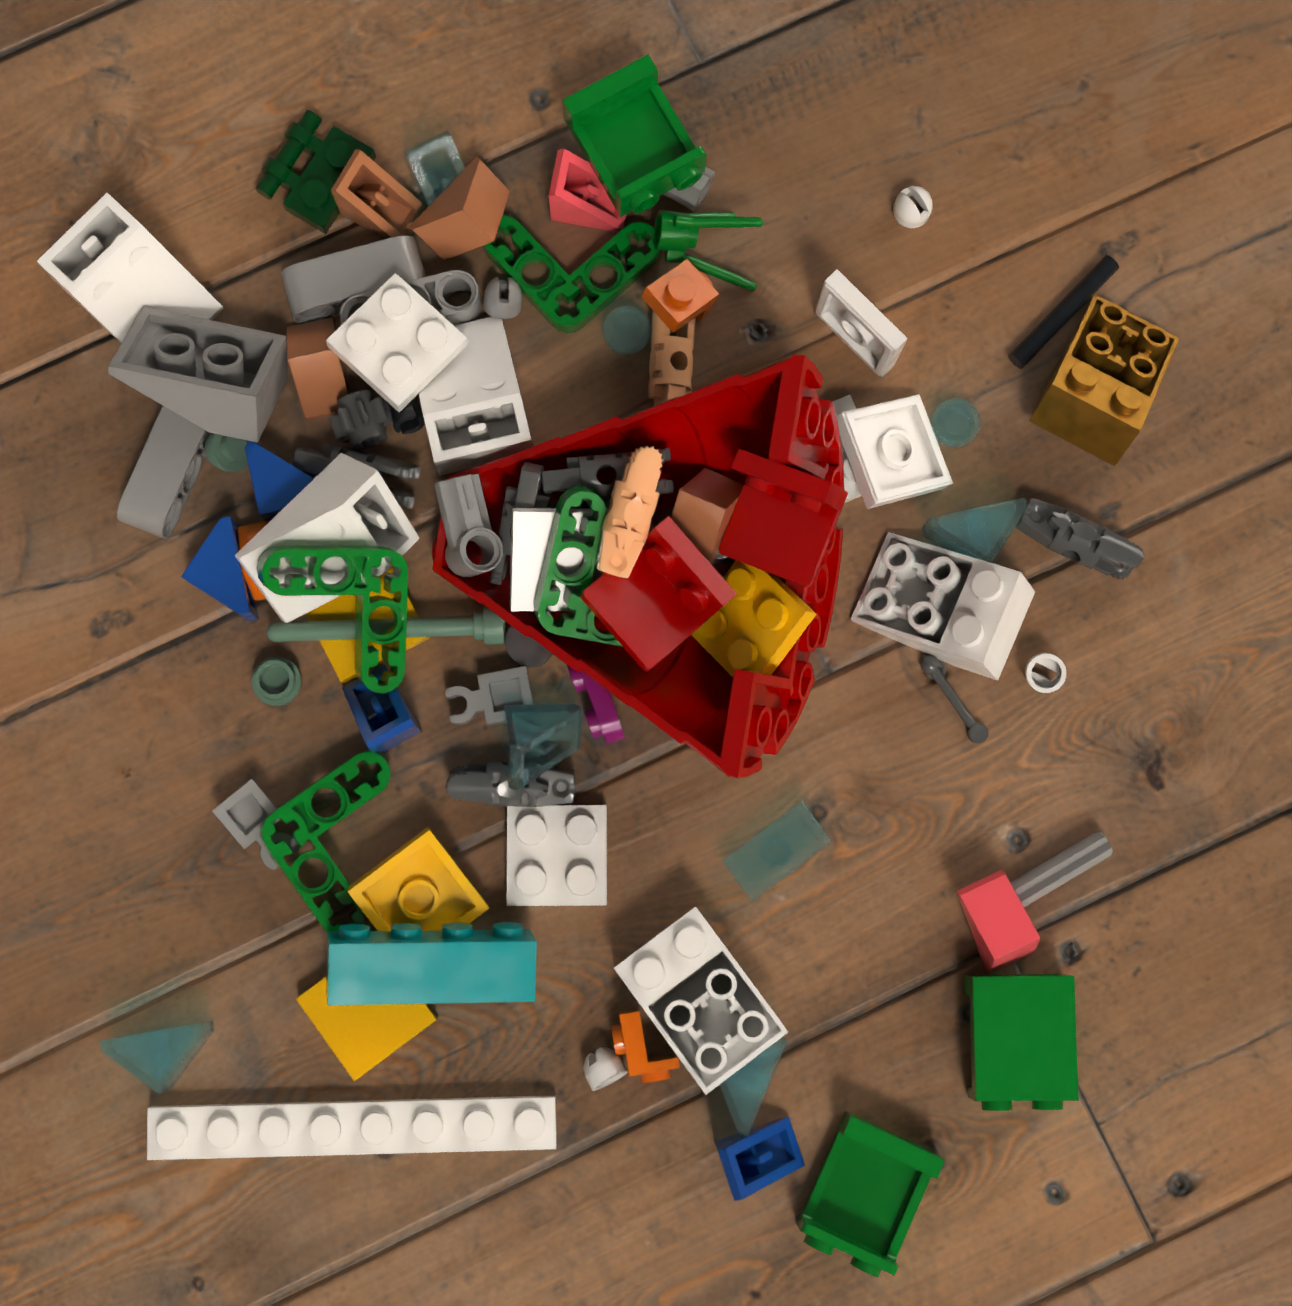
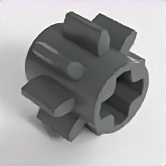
(361, 420)

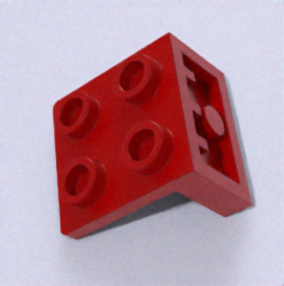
(781, 519)
(663, 598)

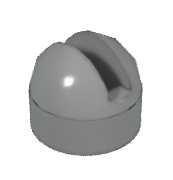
(502, 308)

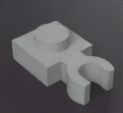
(495, 691)
(243, 815)

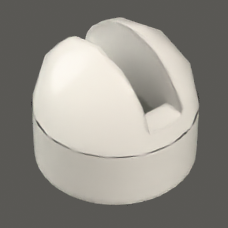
(906, 211)
(1039, 681)
(603, 1068)

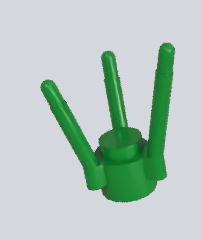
(680, 231)

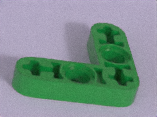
(563, 286)
(357, 582)
(580, 619)
(311, 826)

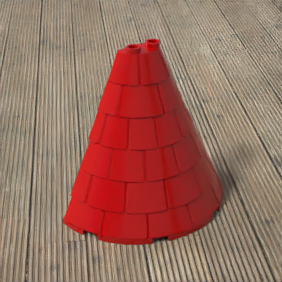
(688, 691)

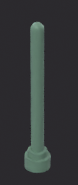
(483, 625)

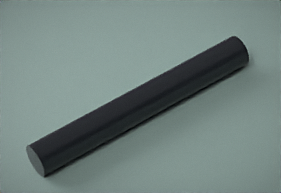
(1063, 311)

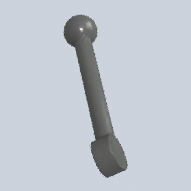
(976, 732)

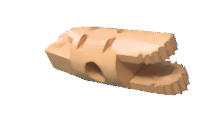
(670, 361)
(630, 513)

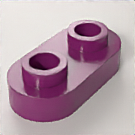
(602, 717)

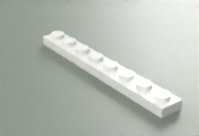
(351, 1127)

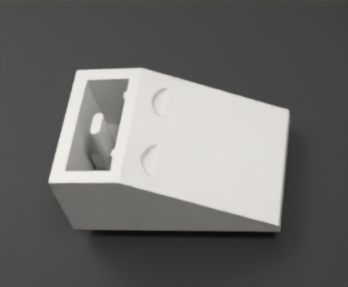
(119, 267)
(475, 403)
(337, 508)
(945, 604)
(701, 1000)

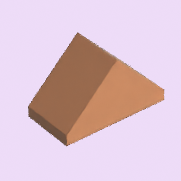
(375, 198)
(464, 213)
(315, 368)
(705, 510)

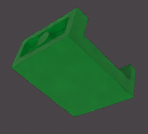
(633, 137)
(1022, 1040)
(867, 1194)

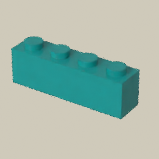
(430, 965)

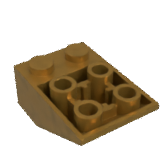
(1105, 381)

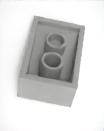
(205, 370)

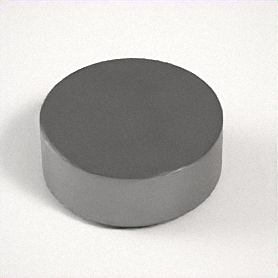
(525, 650)

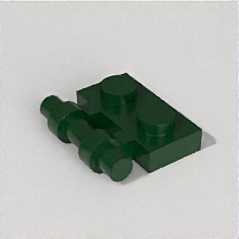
(311, 192)

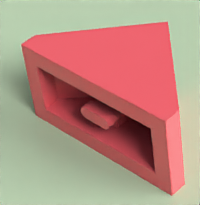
(579, 196)
(998, 922)

